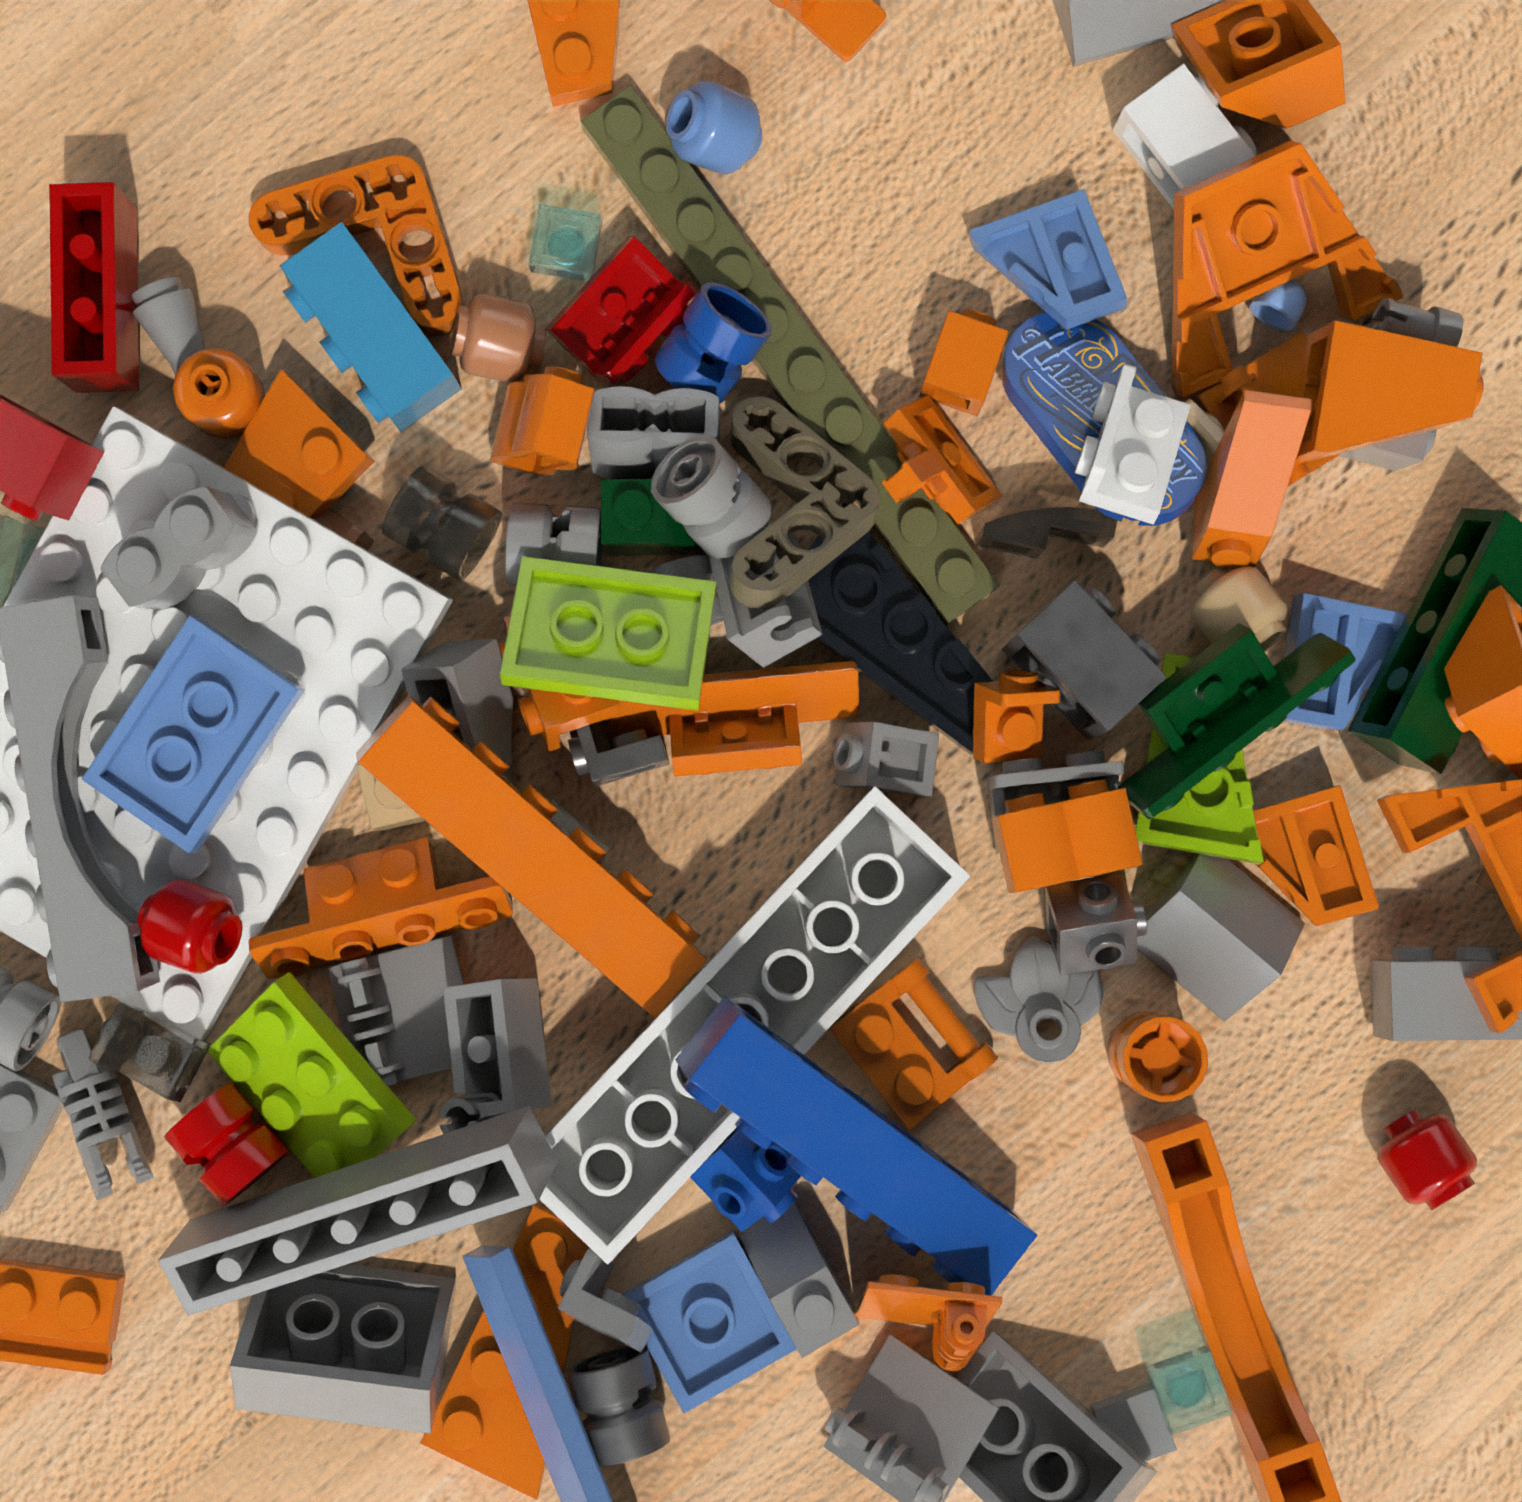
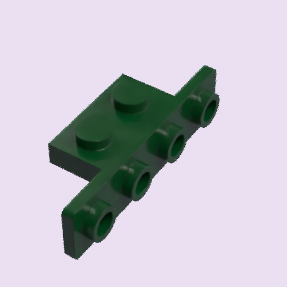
(1223, 705)

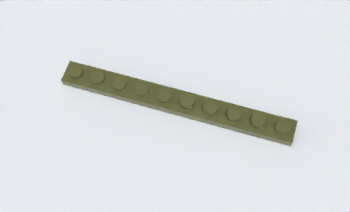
(793, 356)

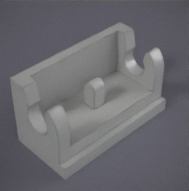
(770, 631)

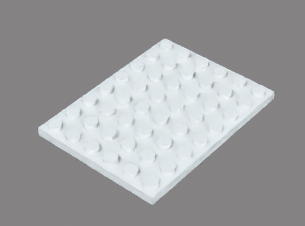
(295, 600)

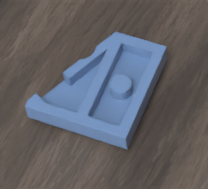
(1360, 628)

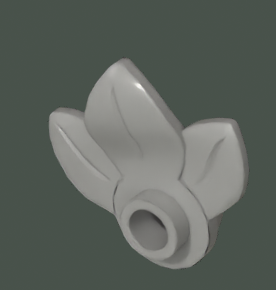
(1039, 994)

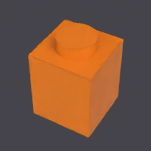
(964, 361)

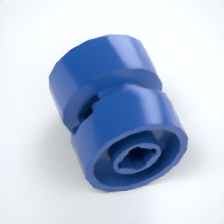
(717, 338)

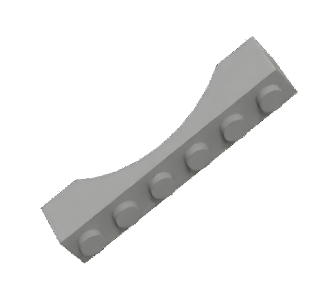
(52, 665)

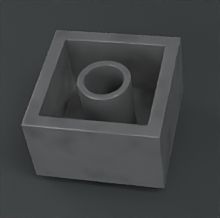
(1088, 658)

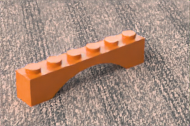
(1215, 1271)

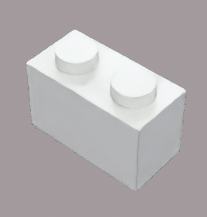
(1181, 133)

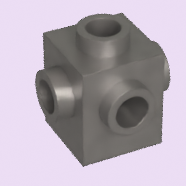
(1093, 923)

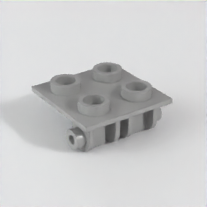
(396, 1008)
(909, 1425)

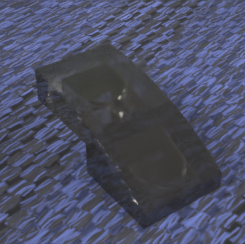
(1028, 531)

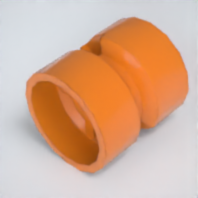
(1158, 1056)

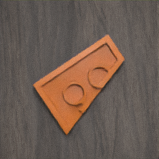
(577, 46)

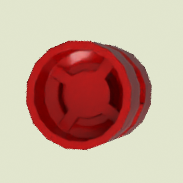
(226, 1144)

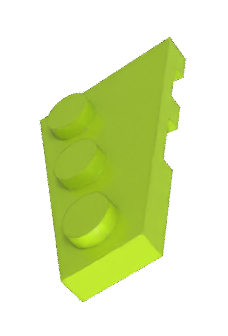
(1212, 815)

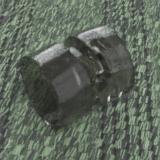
(436, 519)

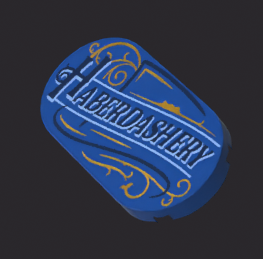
(1055, 384)

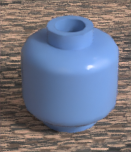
(714, 127)

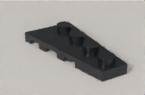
(896, 638)

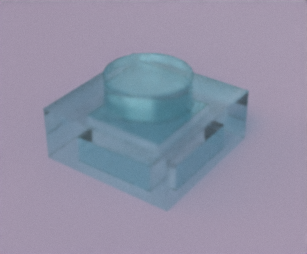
(565, 242)
(1188, 1390)

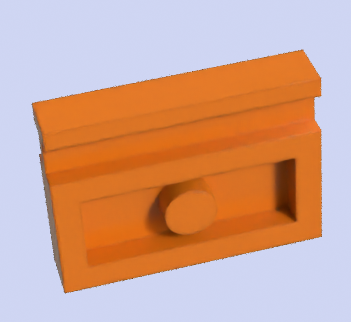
(58, 1316)

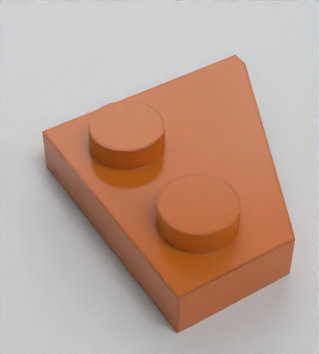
(1315, 856)

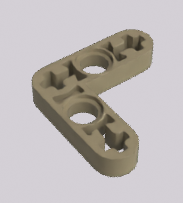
(815, 498)

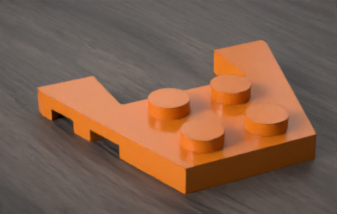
(1253, 234)
(1495, 826)

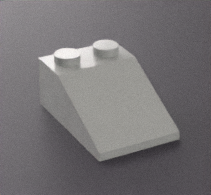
(1043, 1438)

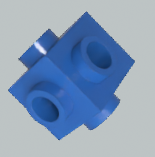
(748, 1180)

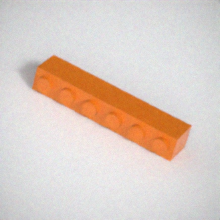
(530, 854)

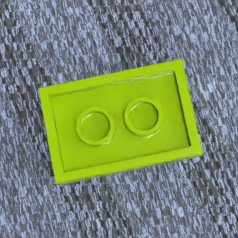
(609, 633)
(309, 1080)

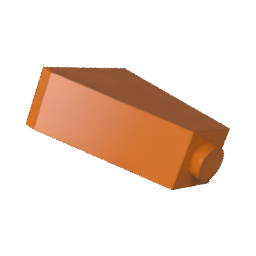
(1381, 388)

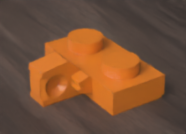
(936, 463)

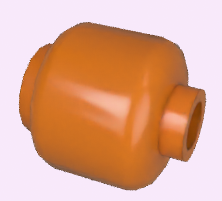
(218, 392)

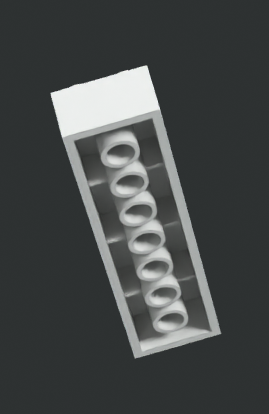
(787, 967)

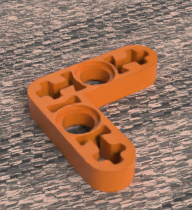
(393, 216)

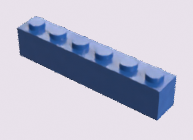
(853, 1147)

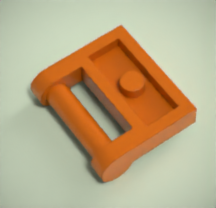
(897, 1058)

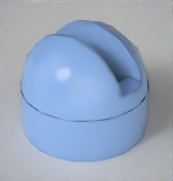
(1280, 306)

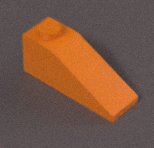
(1248, 479)

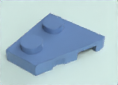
(1055, 259)

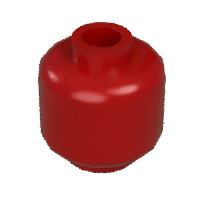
(189, 926)
(1427, 1159)

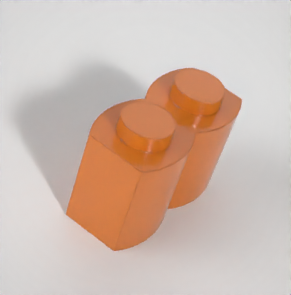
(543, 422)
(1066, 838)

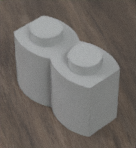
(636, 430)
(169, 561)

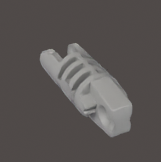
(97, 1113)

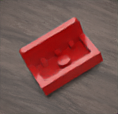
(621, 313)

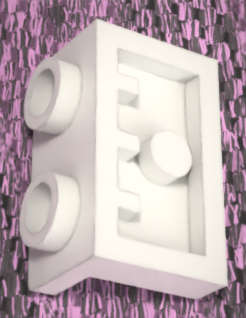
(1135, 449)

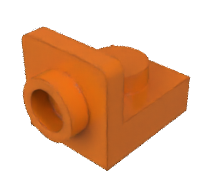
(1010, 716)

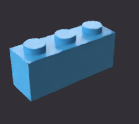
(368, 329)

